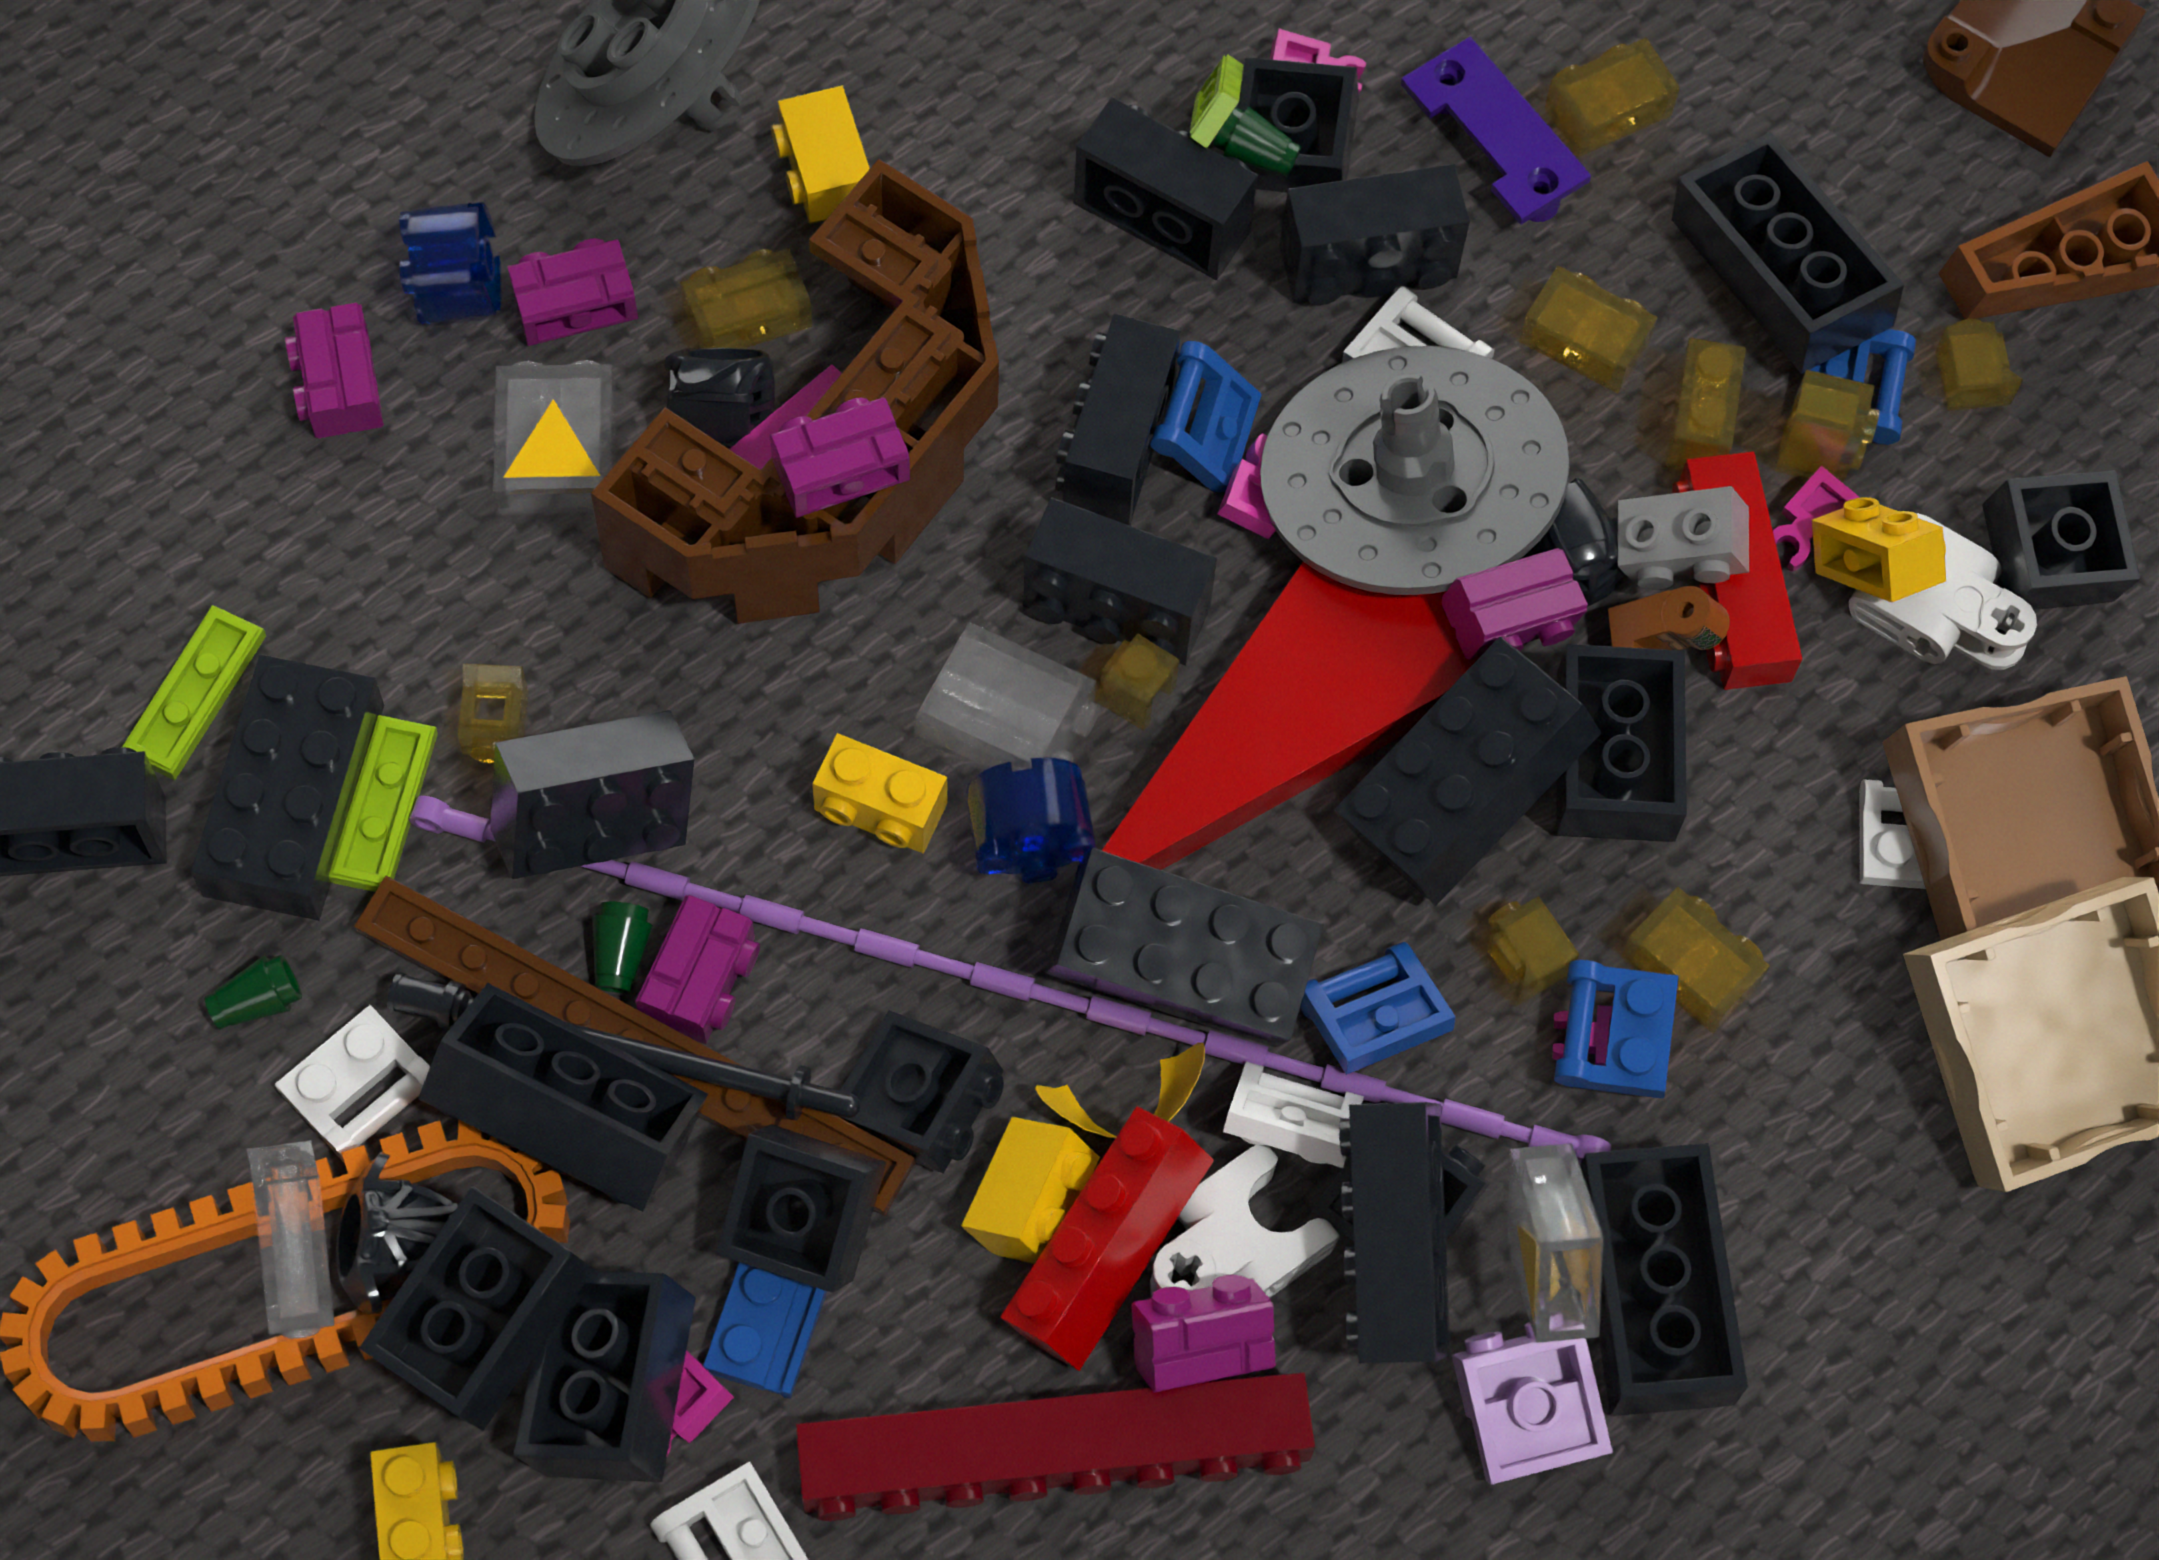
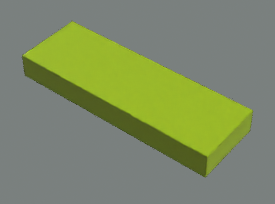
(1216, 100)
(195, 690)
(383, 803)

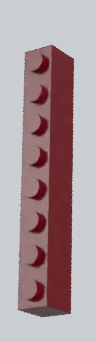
(1054, 1444)

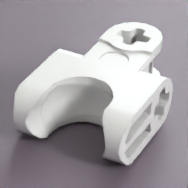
(1955, 613)
(1229, 1241)

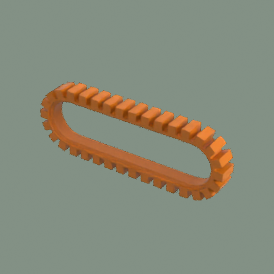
(96, 1413)

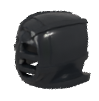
(721, 390)
(1587, 540)
(395, 1233)

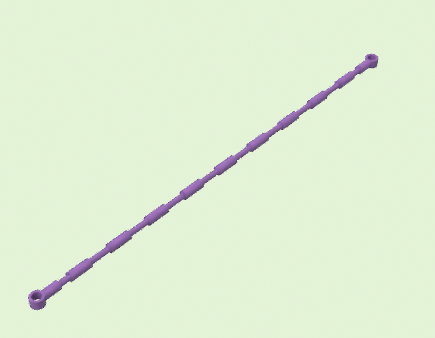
(437, 817)

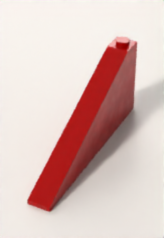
(1305, 697)

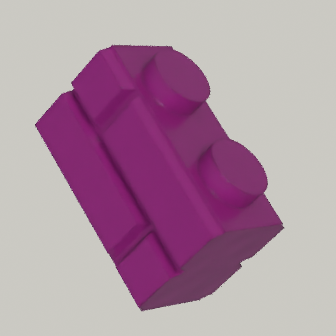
(572, 291)
(336, 371)
(839, 455)
(1515, 601)
(698, 969)
(1203, 1333)

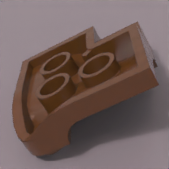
(2029, 61)

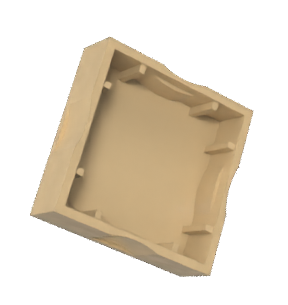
(2048, 1030)

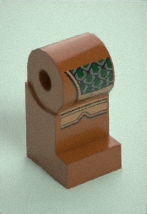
(1670, 621)

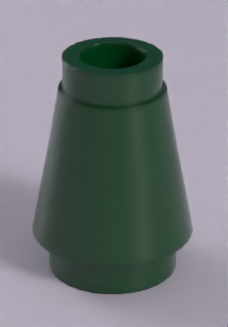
(1256, 142)
(619, 943)
(255, 993)

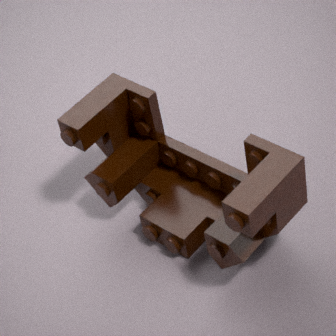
(720, 526)

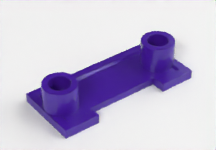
(1502, 127)

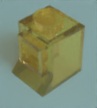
(1975, 366)
(1135, 678)
(480, 681)
(1530, 947)

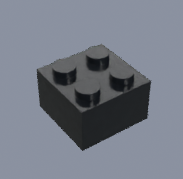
(1310, 106)
(2062, 539)
(801, 1208)

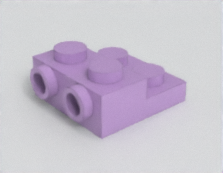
(1530, 1403)

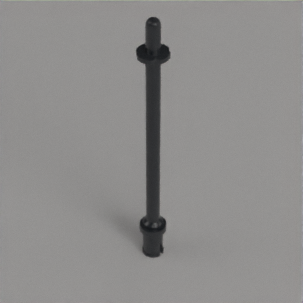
(449, 1002)

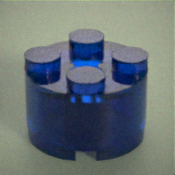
(451, 262)
(1030, 818)

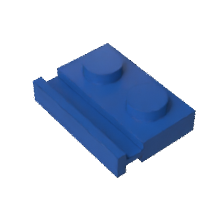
(764, 1330)

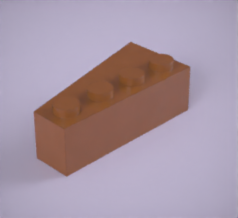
(2065, 252)

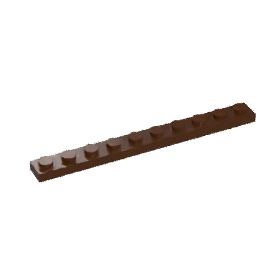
(475, 956)

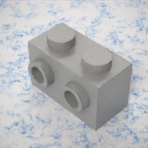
(1683, 537)

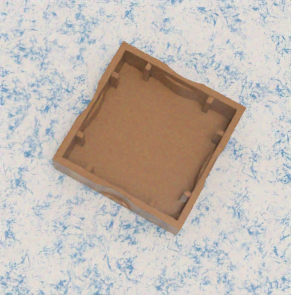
(2027, 802)

